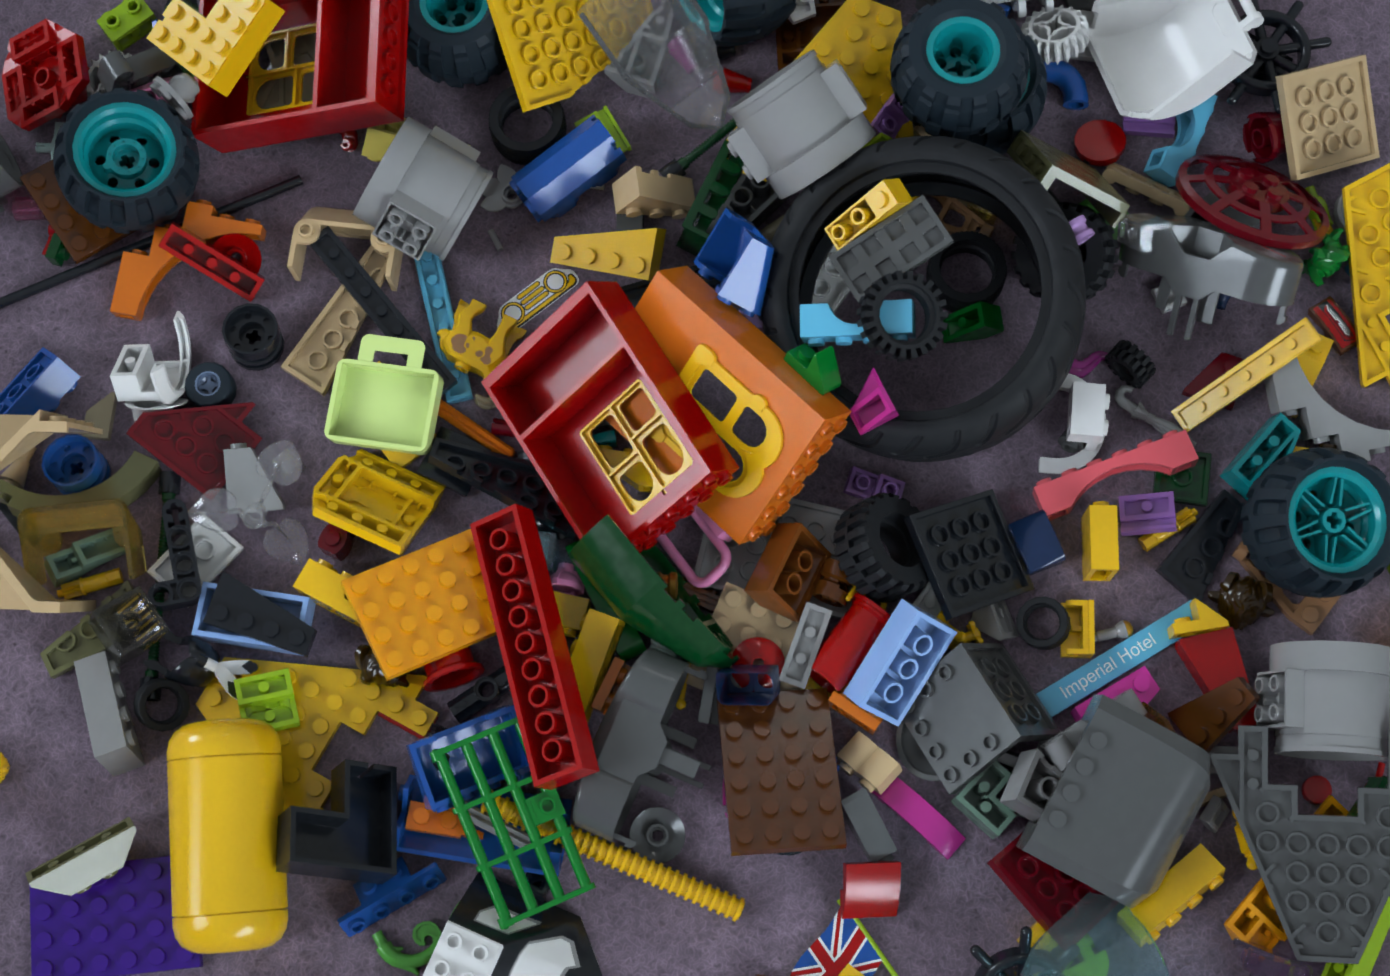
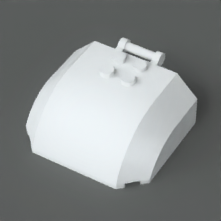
(1169, 52)

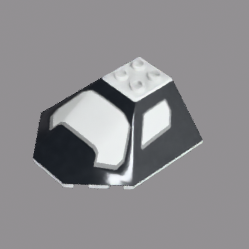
(540, 945)

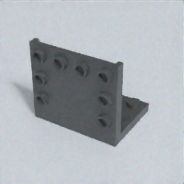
(975, 712)

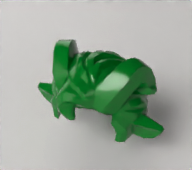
(1326, 259)

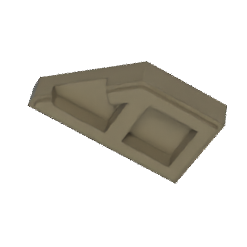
(102, 416)

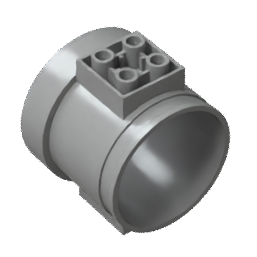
(799, 124)
(423, 190)
(1326, 700)

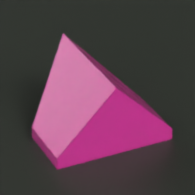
(872, 405)

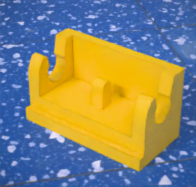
(1081, 637)

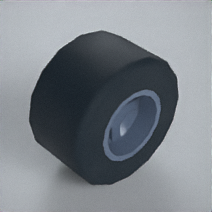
(206, 378)

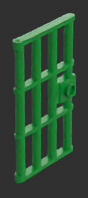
(532, 811)

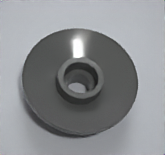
(658, 820)

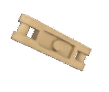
(1137, 183)

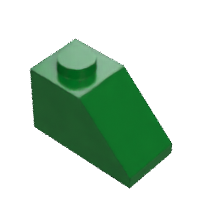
(973, 323)

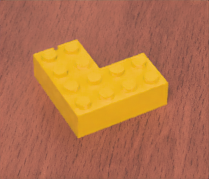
(217, 45)

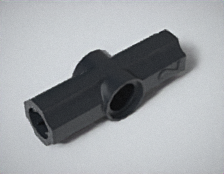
(472, 700)

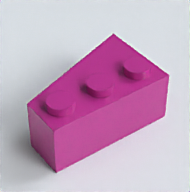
(1139, 681)

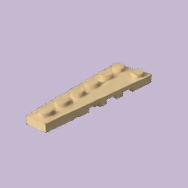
(332, 332)

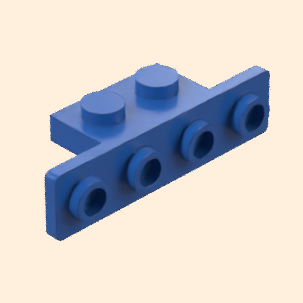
(383, 899)

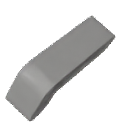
(1061, 746)

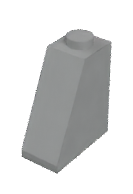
(244, 480)

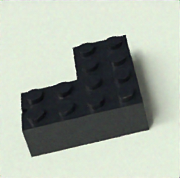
(353, 838)

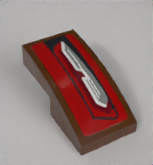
(1335, 324)

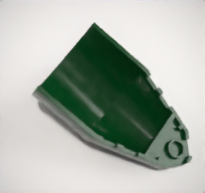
(638, 596)

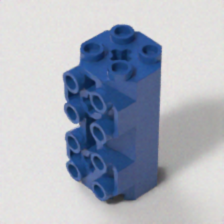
(568, 169)

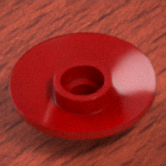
(242, 244)
(754, 649)

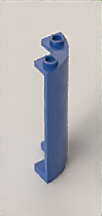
(459, 849)

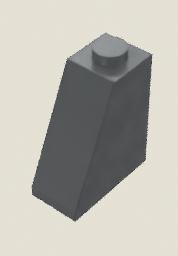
(868, 826)

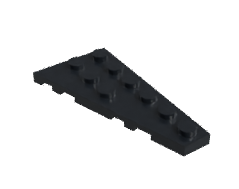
(502, 478)

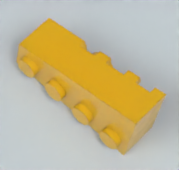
(618, 252)

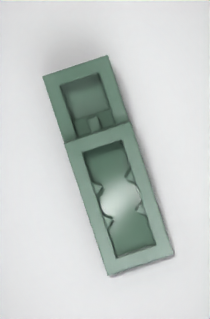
(82, 557)

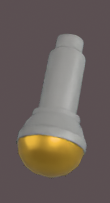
(1121, 630)

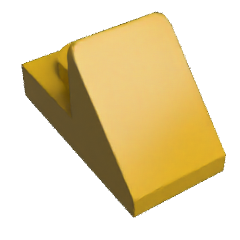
(1203, 621)

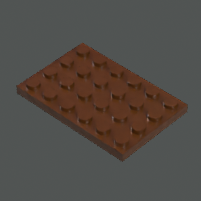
(781, 775)

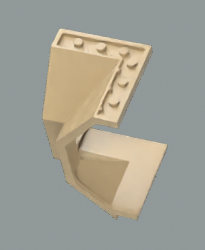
(17, 437)

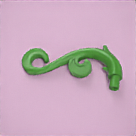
(409, 962)

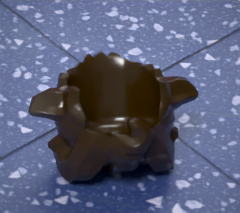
(1242, 600)
(371, 670)

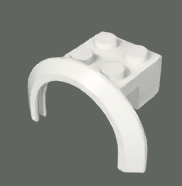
(143, 379)
(1084, 424)

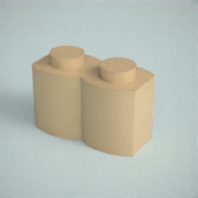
(868, 763)

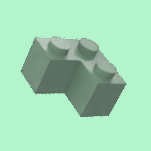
(979, 801)

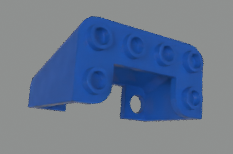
(739, 259)
(430, 780)

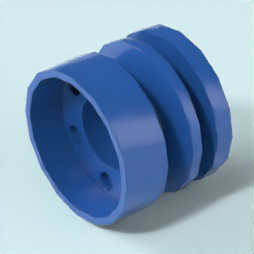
(70, 456)

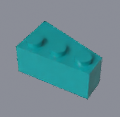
(1269, 444)

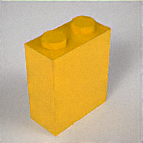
(1100, 542)

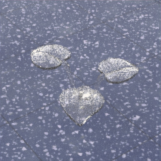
(218, 512)

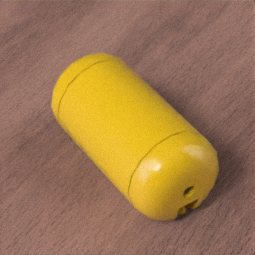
(224, 836)

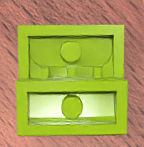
(268, 699)

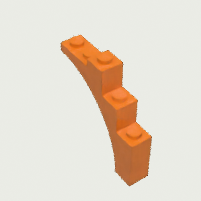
(142, 273)

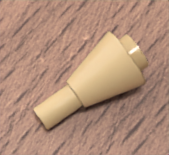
(17, 471)

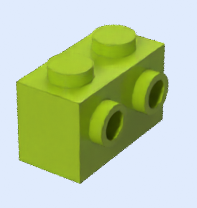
(127, 23)

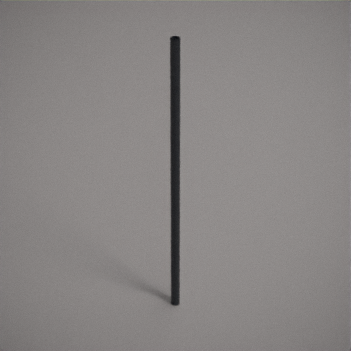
(140, 245)

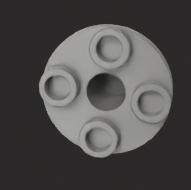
(177, 92)

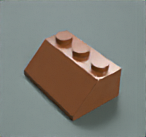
(787, 570)

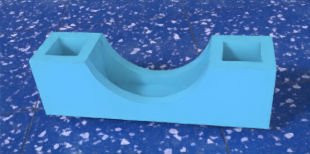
(1165, 161)
(821, 325)

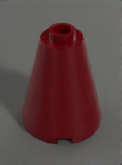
(1264, 136)

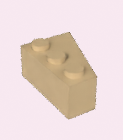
(653, 195)

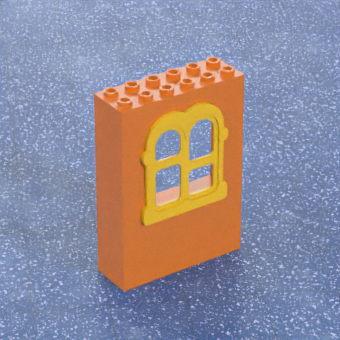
(706, 334)

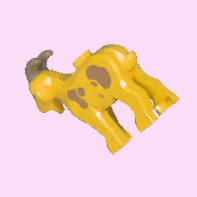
(475, 351)

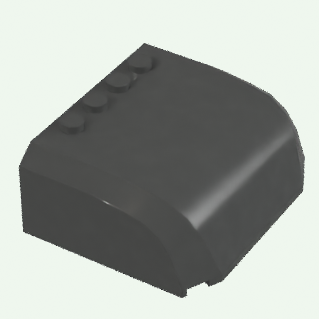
(1121, 804)

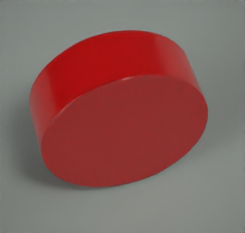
(1316, 789)

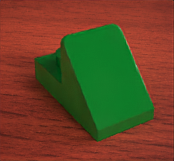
(817, 368)

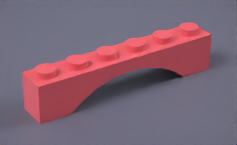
(1166, 455)

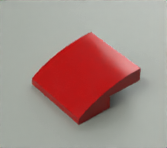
(870, 889)

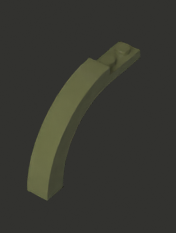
(126, 484)

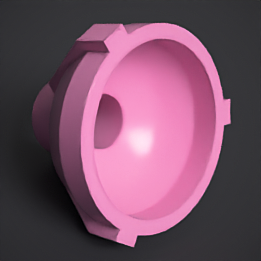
(567, 580)

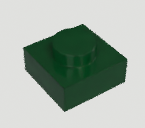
(56, 251)

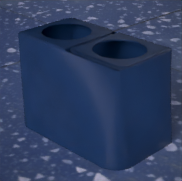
(1037, 542)
(760, 696)

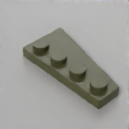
(77, 642)

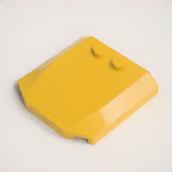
(375, 500)

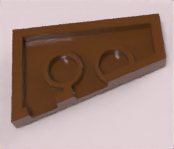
(1215, 713)

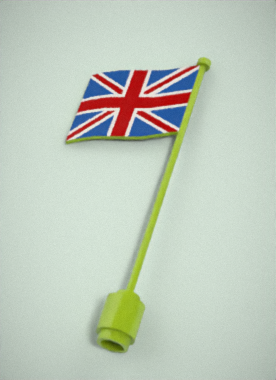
(842, 944)

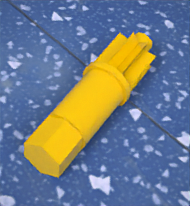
(1183, 519)
(90, 584)

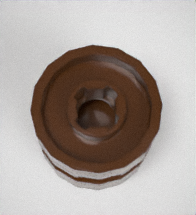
(833, 586)

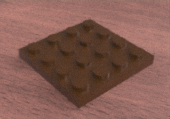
(73, 229)

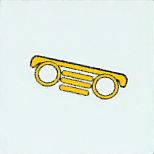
(538, 295)

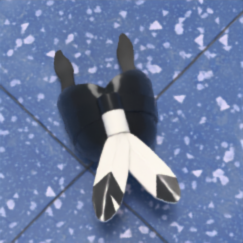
(203, 665)

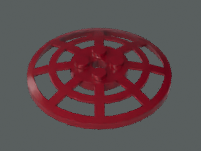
(1257, 193)

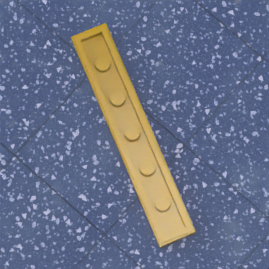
(1247, 374)

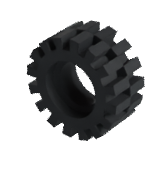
(1130, 364)

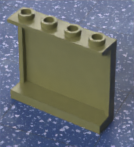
(1050, 163)

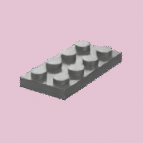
(892, 246)

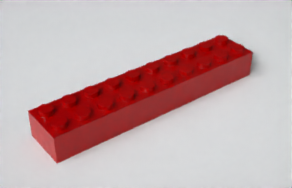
(534, 648)

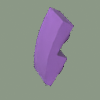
(889, 118)
(865, 484)

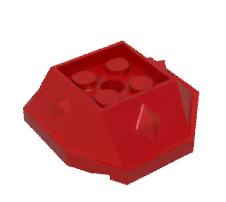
(44, 74)

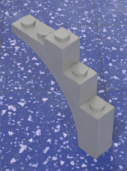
(1292, 394)

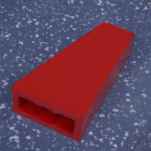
(1213, 661)

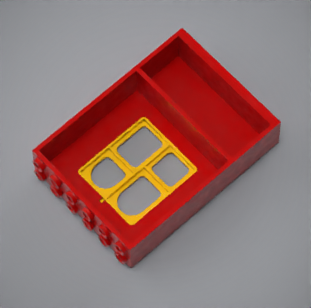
(355, 76)
(571, 380)

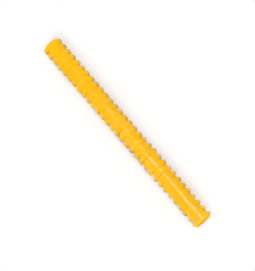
(634, 865)

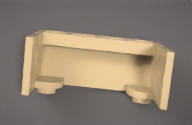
(343, 225)

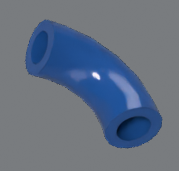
(1070, 84)

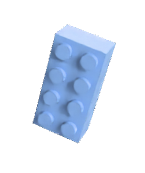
(299, 606)
(899, 662)

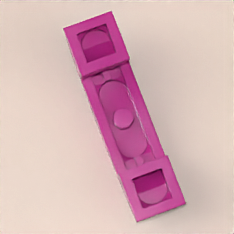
(922, 817)

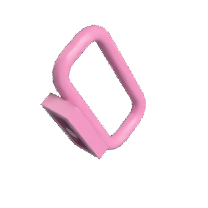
(716, 536)

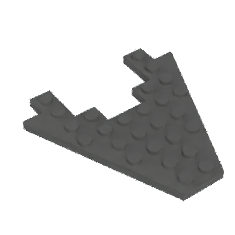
(1319, 870)

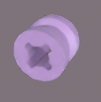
(1080, 229)

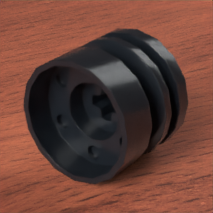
(245, 326)

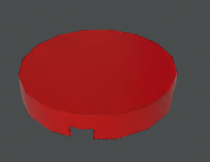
(1100, 142)

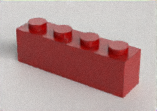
(211, 261)

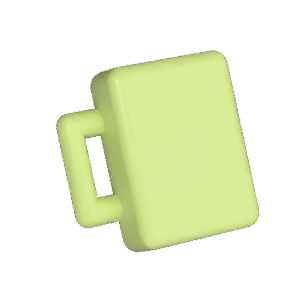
(383, 402)

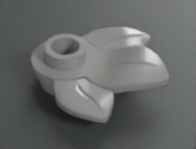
(499, 190)

